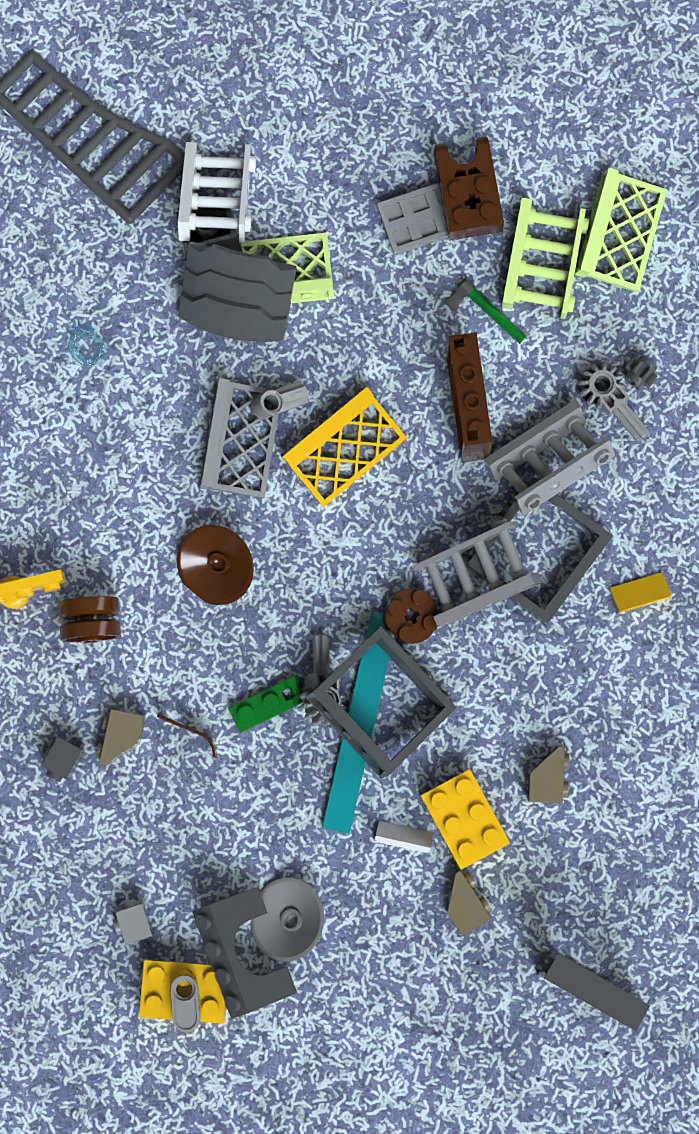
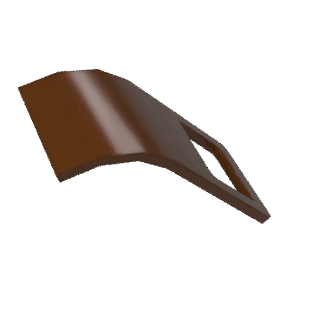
(214, 751)

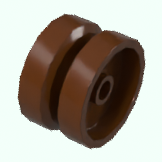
(89, 615)

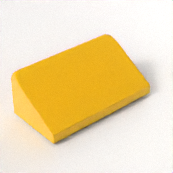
(640, 593)

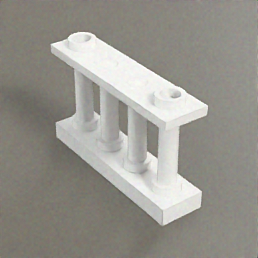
(193, 181)

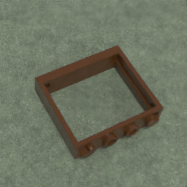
(469, 397)

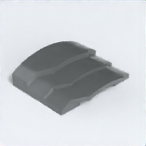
(236, 293)

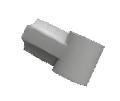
(280, 400)

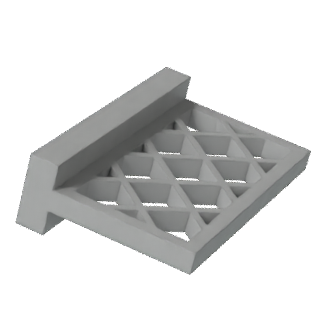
(216, 438)

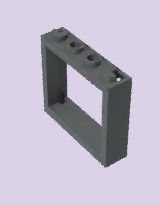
(544, 616)
(349, 728)
(592, 989)

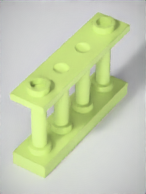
(519, 267)

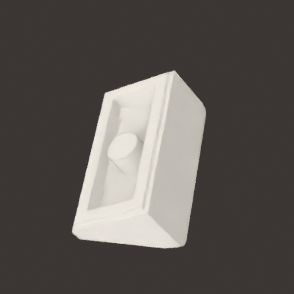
(403, 837)

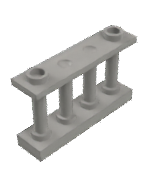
(537, 439)
(497, 590)

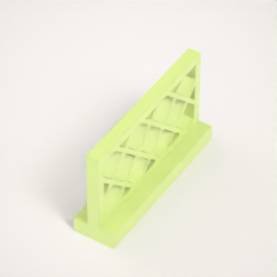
(598, 224)
(303, 290)

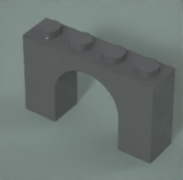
(239, 987)

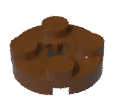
(397, 608)

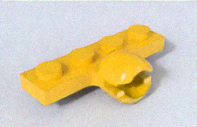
(17, 591)

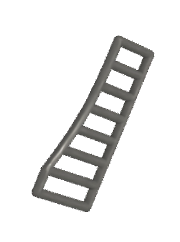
(113, 121)

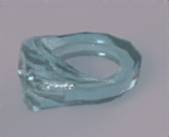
(74, 349)

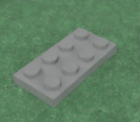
(414, 219)

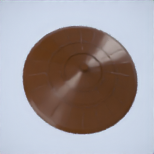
(215, 564)

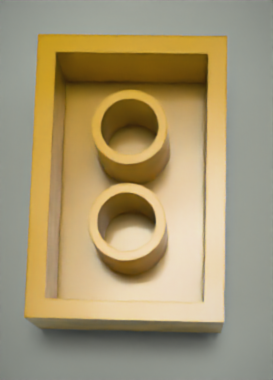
(465, 819)
(157, 983)

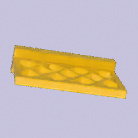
(331, 427)

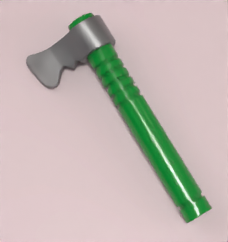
(467, 289)

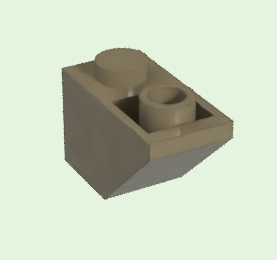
(122, 735)
(547, 780)
(465, 907)

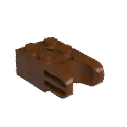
(469, 184)

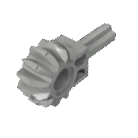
(613, 399)
(321, 670)

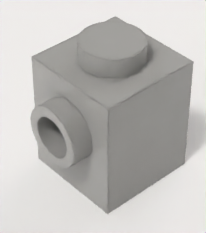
(133, 922)

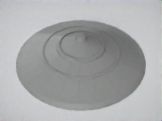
(292, 920)

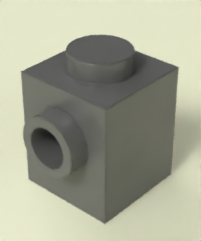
(62, 759)

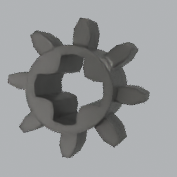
(640, 372)

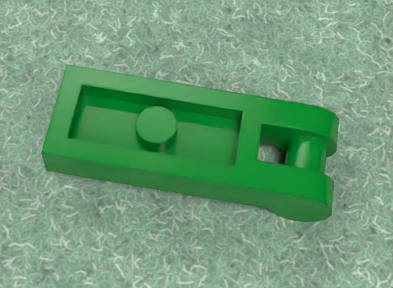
(266, 704)

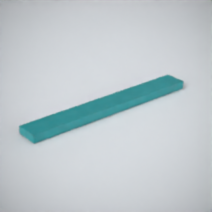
(364, 712)

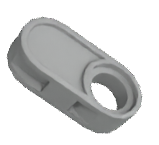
(185, 1009)

